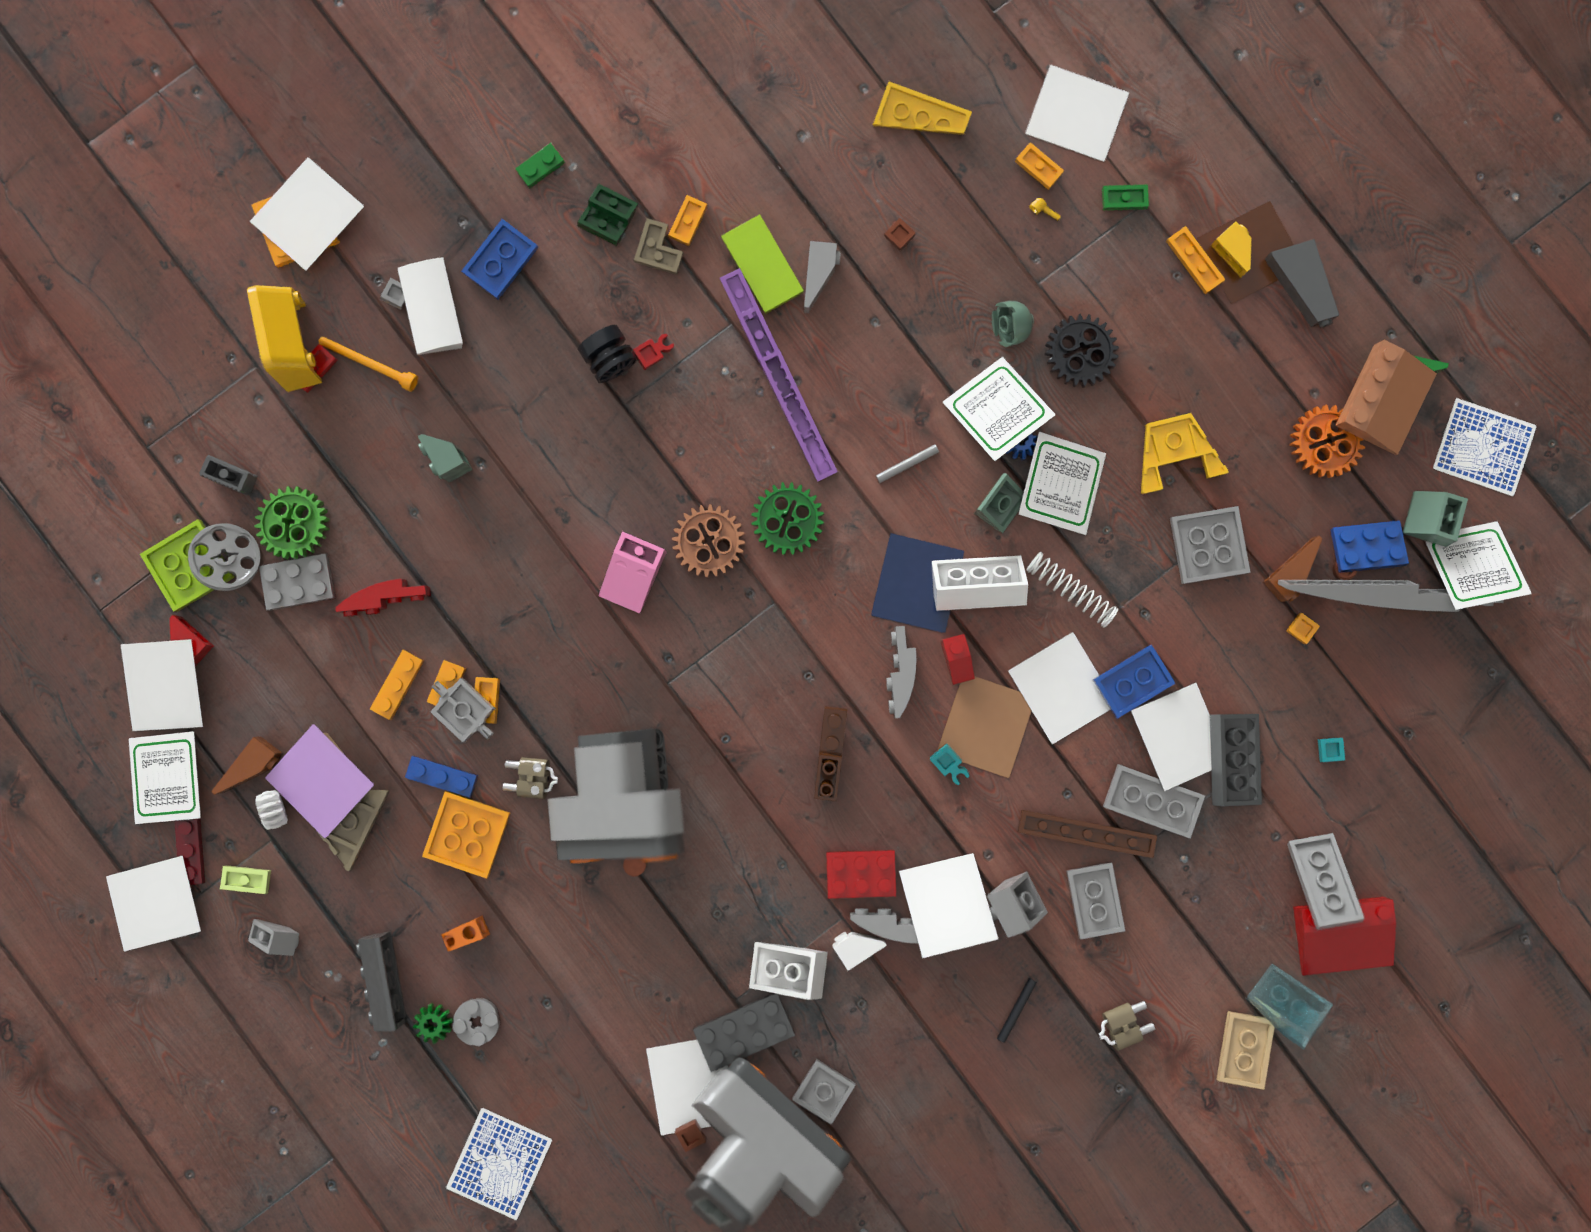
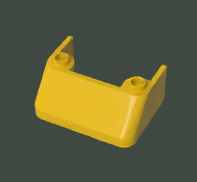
(280, 336)

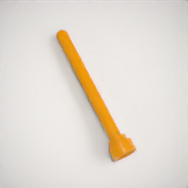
(407, 380)

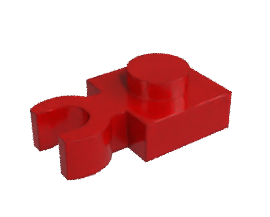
(650, 352)

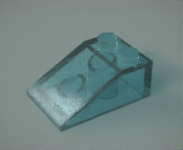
(1289, 1005)

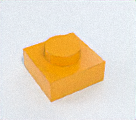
(1302, 628)

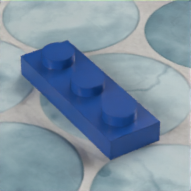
(441, 776)

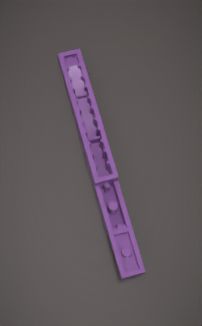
(778, 375)

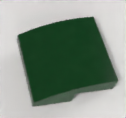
(607, 214)

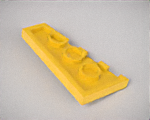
(916, 111)

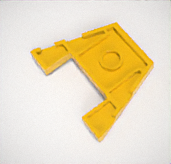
(1172, 442)

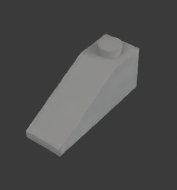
(820, 269)

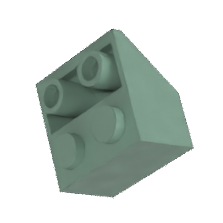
(446, 458)
(1435, 517)

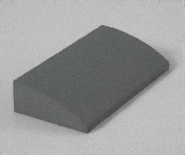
(1235, 759)

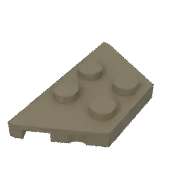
(351, 833)

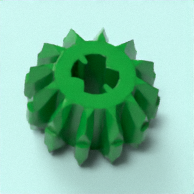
(429, 1030)

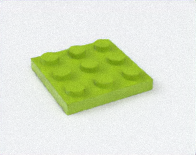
(171, 568)

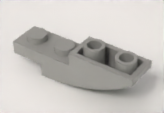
(901, 682)
(885, 924)

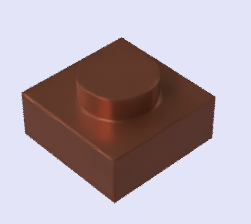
(899, 234)
(690, 1135)

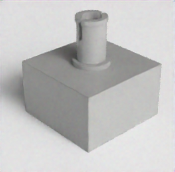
(1016, 904)

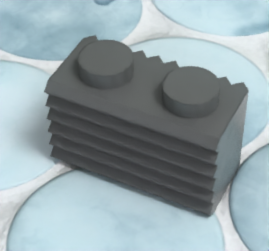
(228, 475)

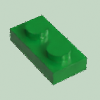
(540, 165)
(1125, 197)

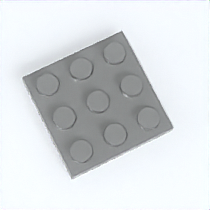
(1210, 545)

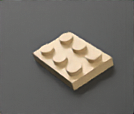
(1245, 1050)

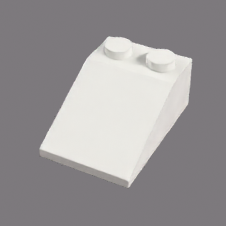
(788, 970)

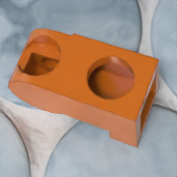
(465, 934)

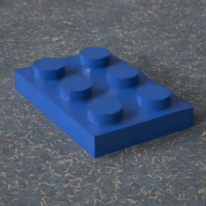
(500, 259)
(1369, 546)
(1134, 681)

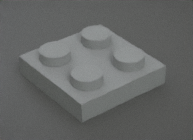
(823, 1091)

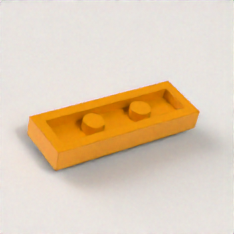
(1195, 260)
(396, 684)

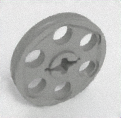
(226, 546)

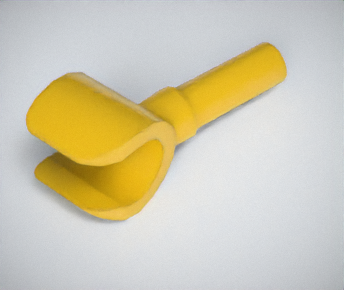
(1039, 205)

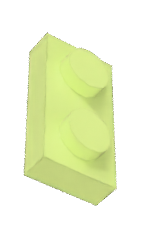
(245, 879)

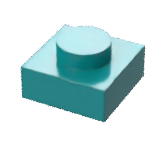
(1331, 749)

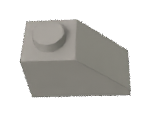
(273, 938)

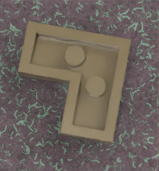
(653, 253)

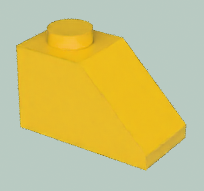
(1235, 248)

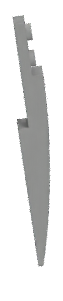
(1378, 593)

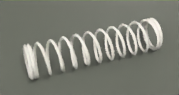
(1111, 613)

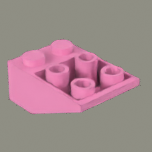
(631, 572)

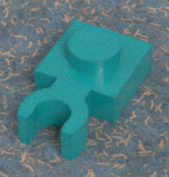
(948, 762)

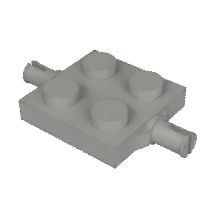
(462, 710)

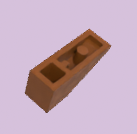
(1295, 568)
(253, 761)

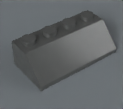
(382, 982)

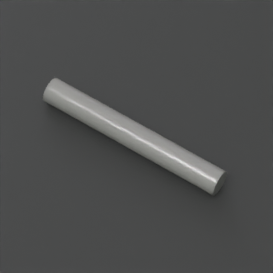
(907, 463)

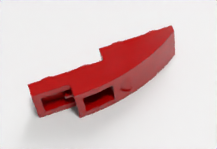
(374, 597)

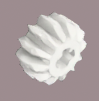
(271, 809)

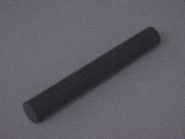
(1017, 1009)

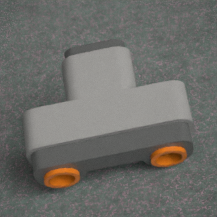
(619, 802)
(764, 1150)

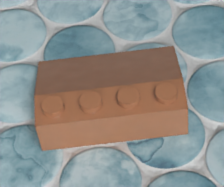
(1386, 397)

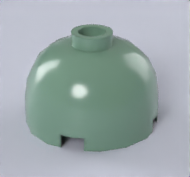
(1012, 322)

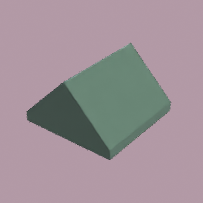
(1001, 503)

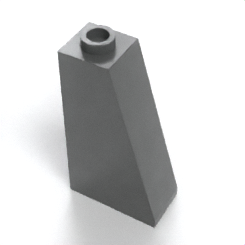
(1305, 281)

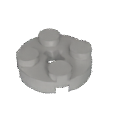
(463, 1025)

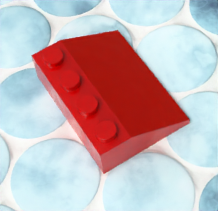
(1351, 945)

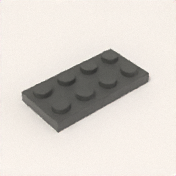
(744, 1031)

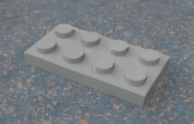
(1145, 800)
(1325, 881)

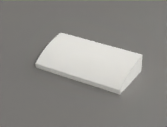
(430, 306)

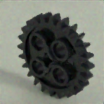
(1074, 332)

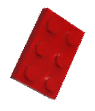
(861, 874)

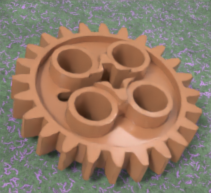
(726, 531)

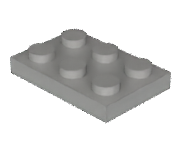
(297, 582)
(1095, 900)

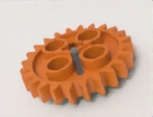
(1334, 460)

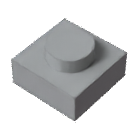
(393, 294)

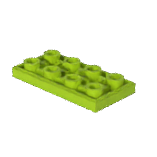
(762, 264)

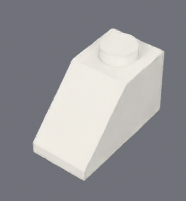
(856, 947)

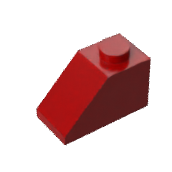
(182, 630)
(958, 659)

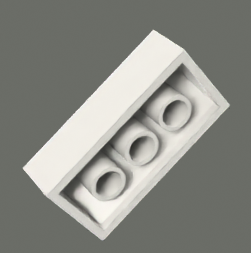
(979, 583)

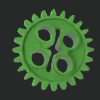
(312, 524)

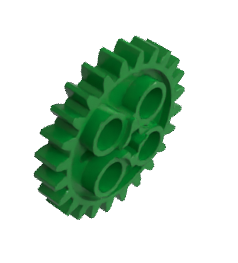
(768, 511)

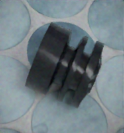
(607, 353)

